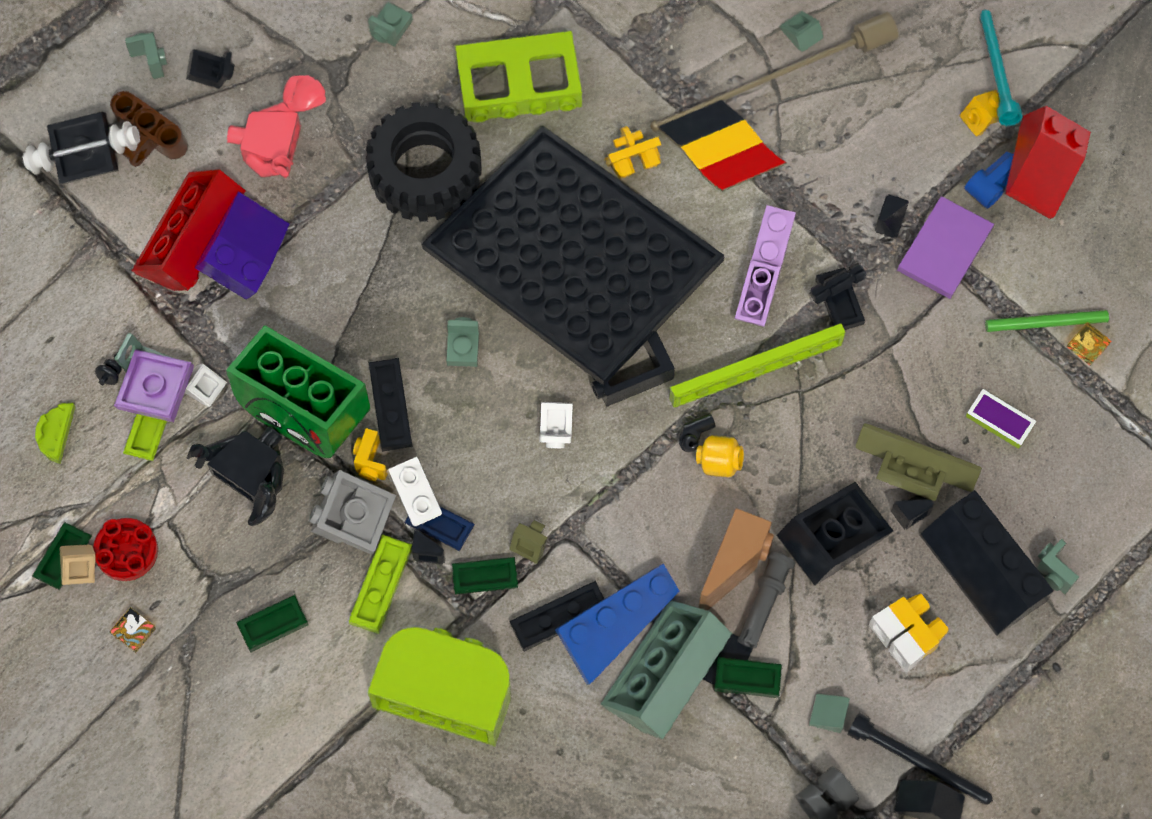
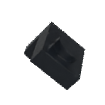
(209, 68)

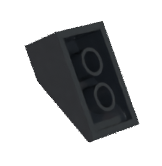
(834, 532)

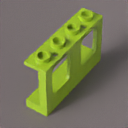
(516, 56)

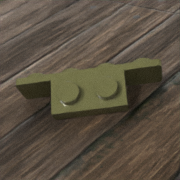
(914, 464)

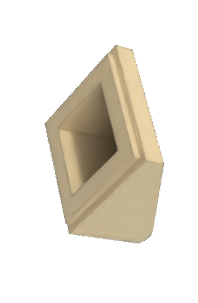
(77, 564)

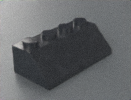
(986, 563)

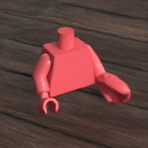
(273, 133)

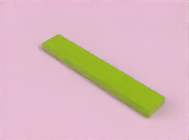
(757, 365)

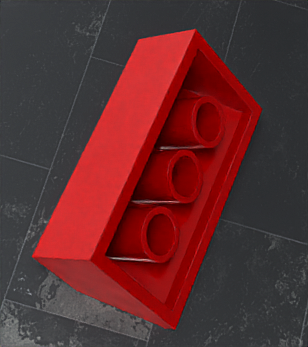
(186, 229)

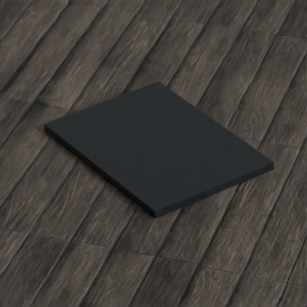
(573, 254)

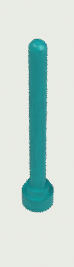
(1009, 110)

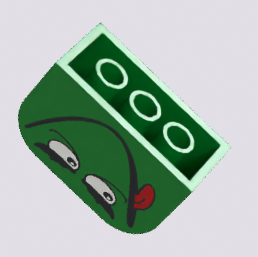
(297, 392)

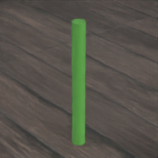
(1047, 321)

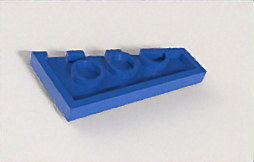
(610, 625)

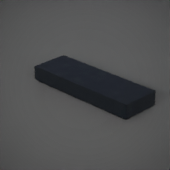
(390, 404)
(541, 622)

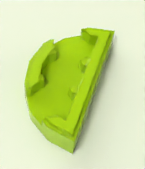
(53, 431)

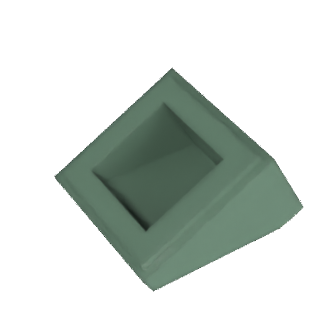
(802, 30)
(829, 712)

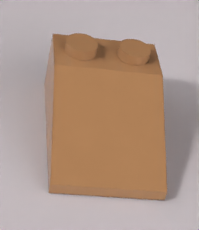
(742, 548)

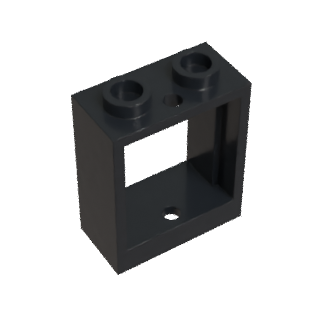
(661, 374)

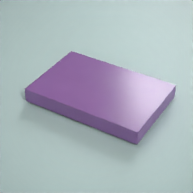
(945, 247)

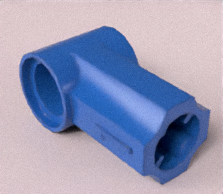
(991, 183)

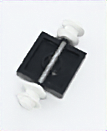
(82, 148)

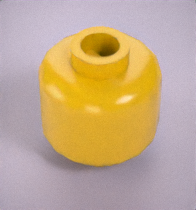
(720, 456)

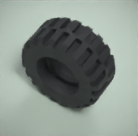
(415, 128)

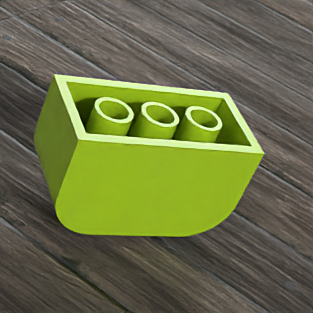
(443, 683)

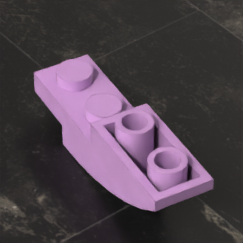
(765, 266)

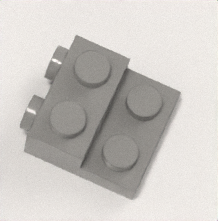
(351, 511)

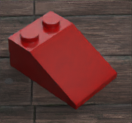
(1046, 160)

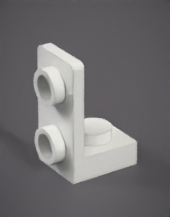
(414, 491)

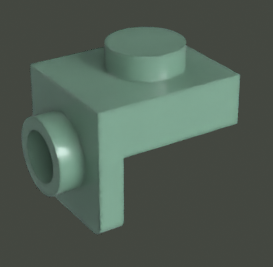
(146, 45)
(1054, 570)

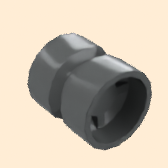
(835, 789)

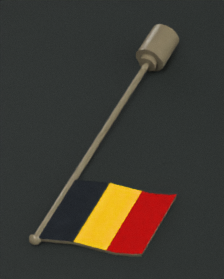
(724, 143)

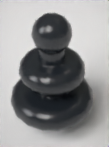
(108, 372)

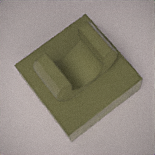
(529, 541)

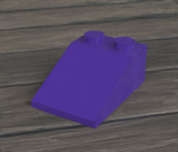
(243, 247)

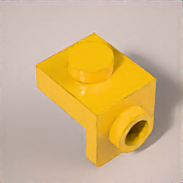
(981, 112)
(365, 451)

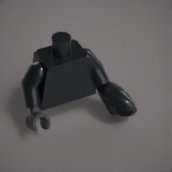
(247, 467)

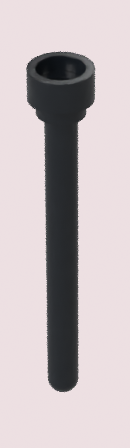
(864, 729)

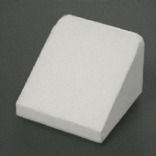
(204, 385)

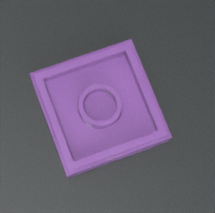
(154, 385)

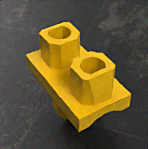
(646, 150)

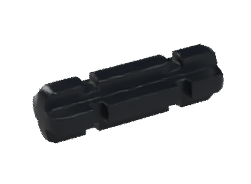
(837, 283)

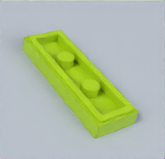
(380, 584)

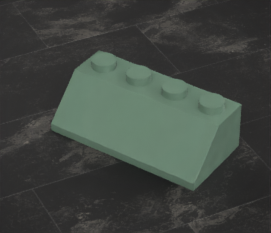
(666, 668)

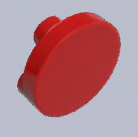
(125, 549)

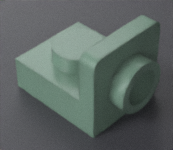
(389, 24)
(462, 342)

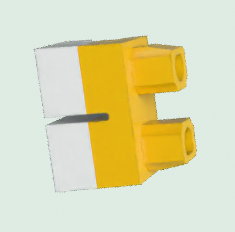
(907, 646)

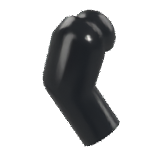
(692, 431)

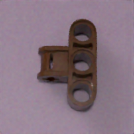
(150, 138)

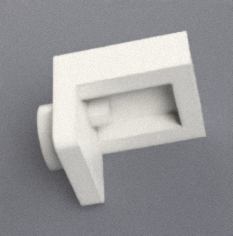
(556, 424)

